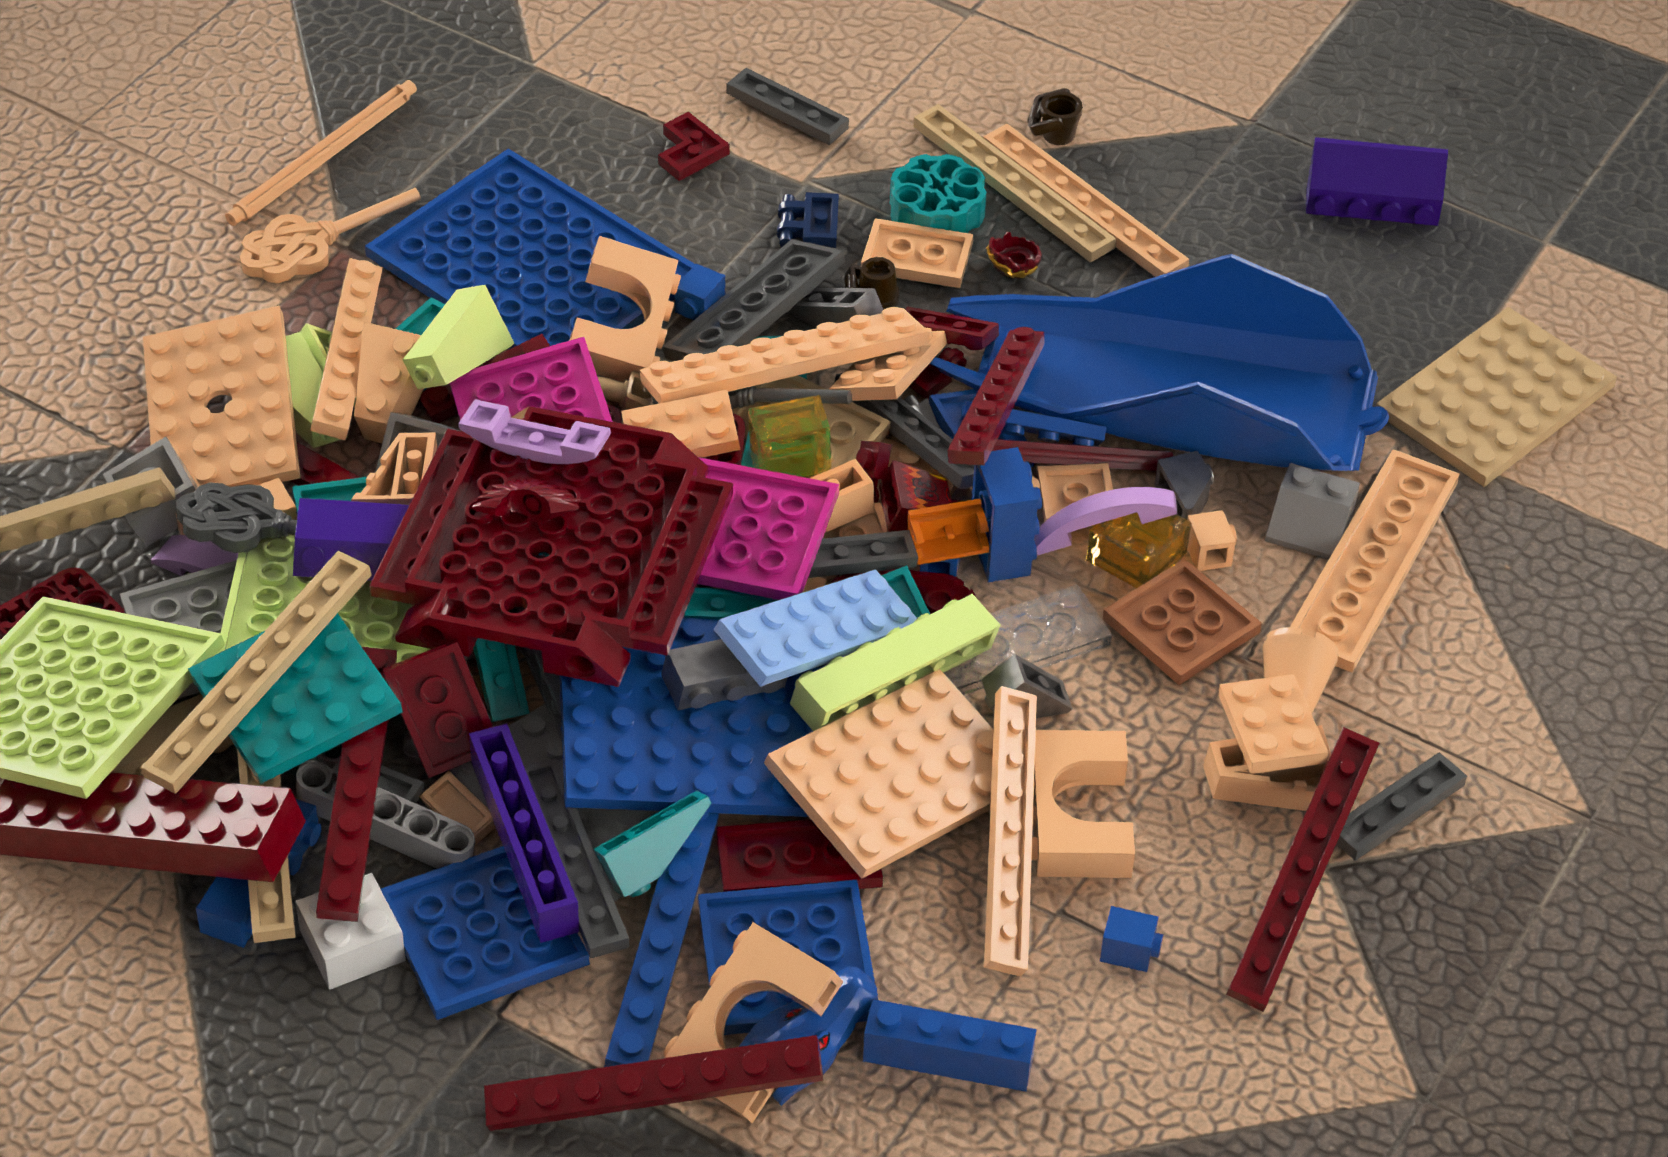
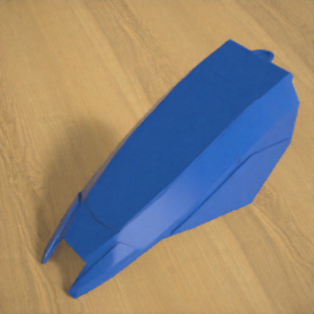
(1197, 363)

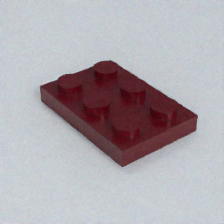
(439, 705)

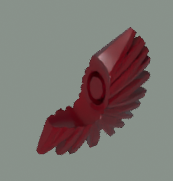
(530, 498)

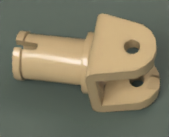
(627, 394)

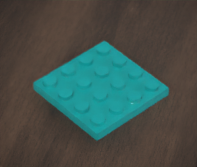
(312, 707)

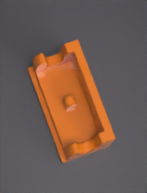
(949, 531)

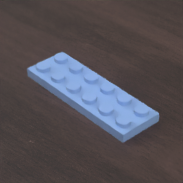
(813, 626)

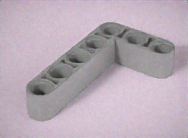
(404, 815)

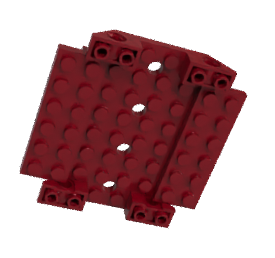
(613, 569)

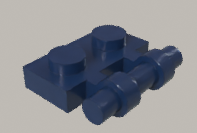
(819, 216)

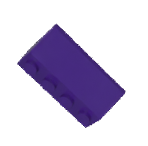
(1376, 181)
(343, 526)

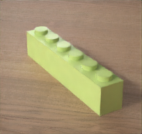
(901, 657)

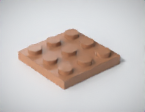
(1182, 621)

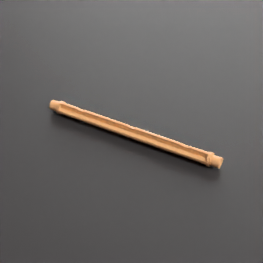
(320, 153)

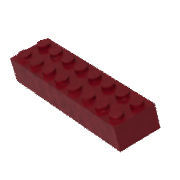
(141, 825)

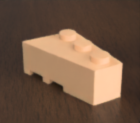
(383, 379)
(400, 470)
(1232, 780)

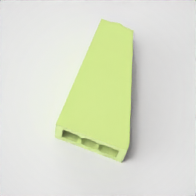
(458, 339)
(305, 385)

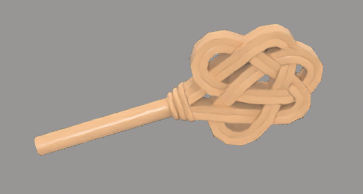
(301, 248)

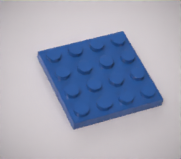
(814, 918)
(474, 934)

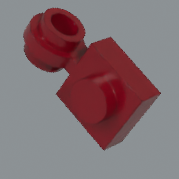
(931, 379)
(874, 460)

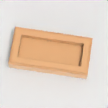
(456, 802)

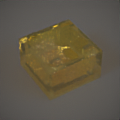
(791, 437)
(1138, 550)

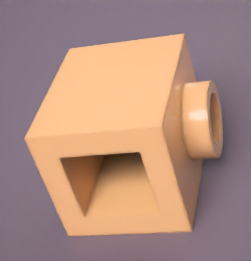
(1211, 540)

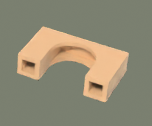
(648, 282)
(1070, 845)
(756, 965)

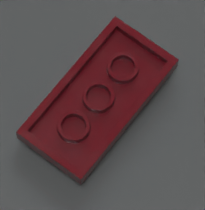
(782, 856)

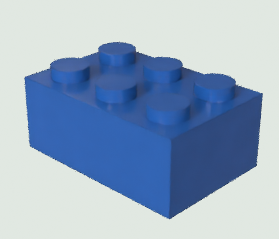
(1011, 514)

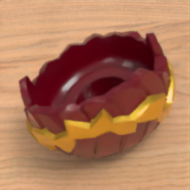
(1014, 255)

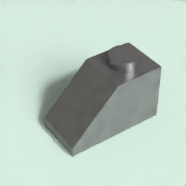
(1188, 479)
(1028, 678)

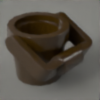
(1059, 115)
(875, 274)

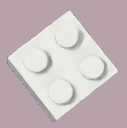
(348, 948)

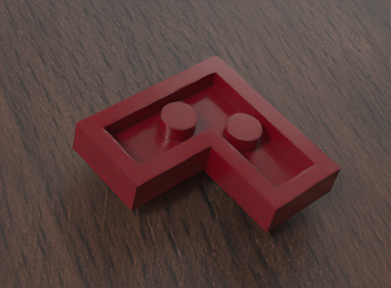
(694, 148)

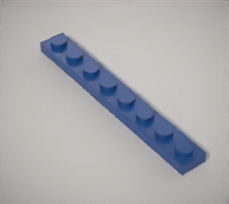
(660, 948)

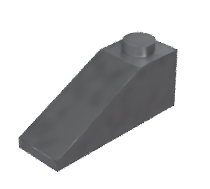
(836, 305)

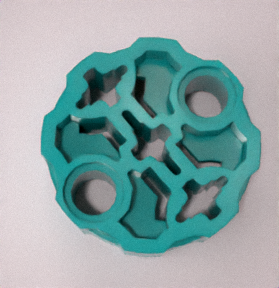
(938, 193)

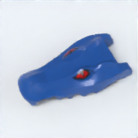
(831, 1028)

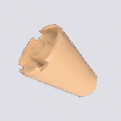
(1306, 657)

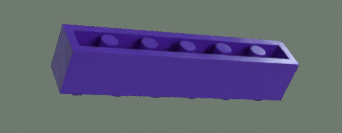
(524, 833)

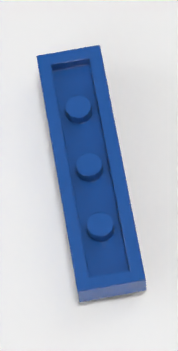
(1049, 428)

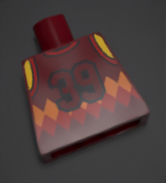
(910, 489)

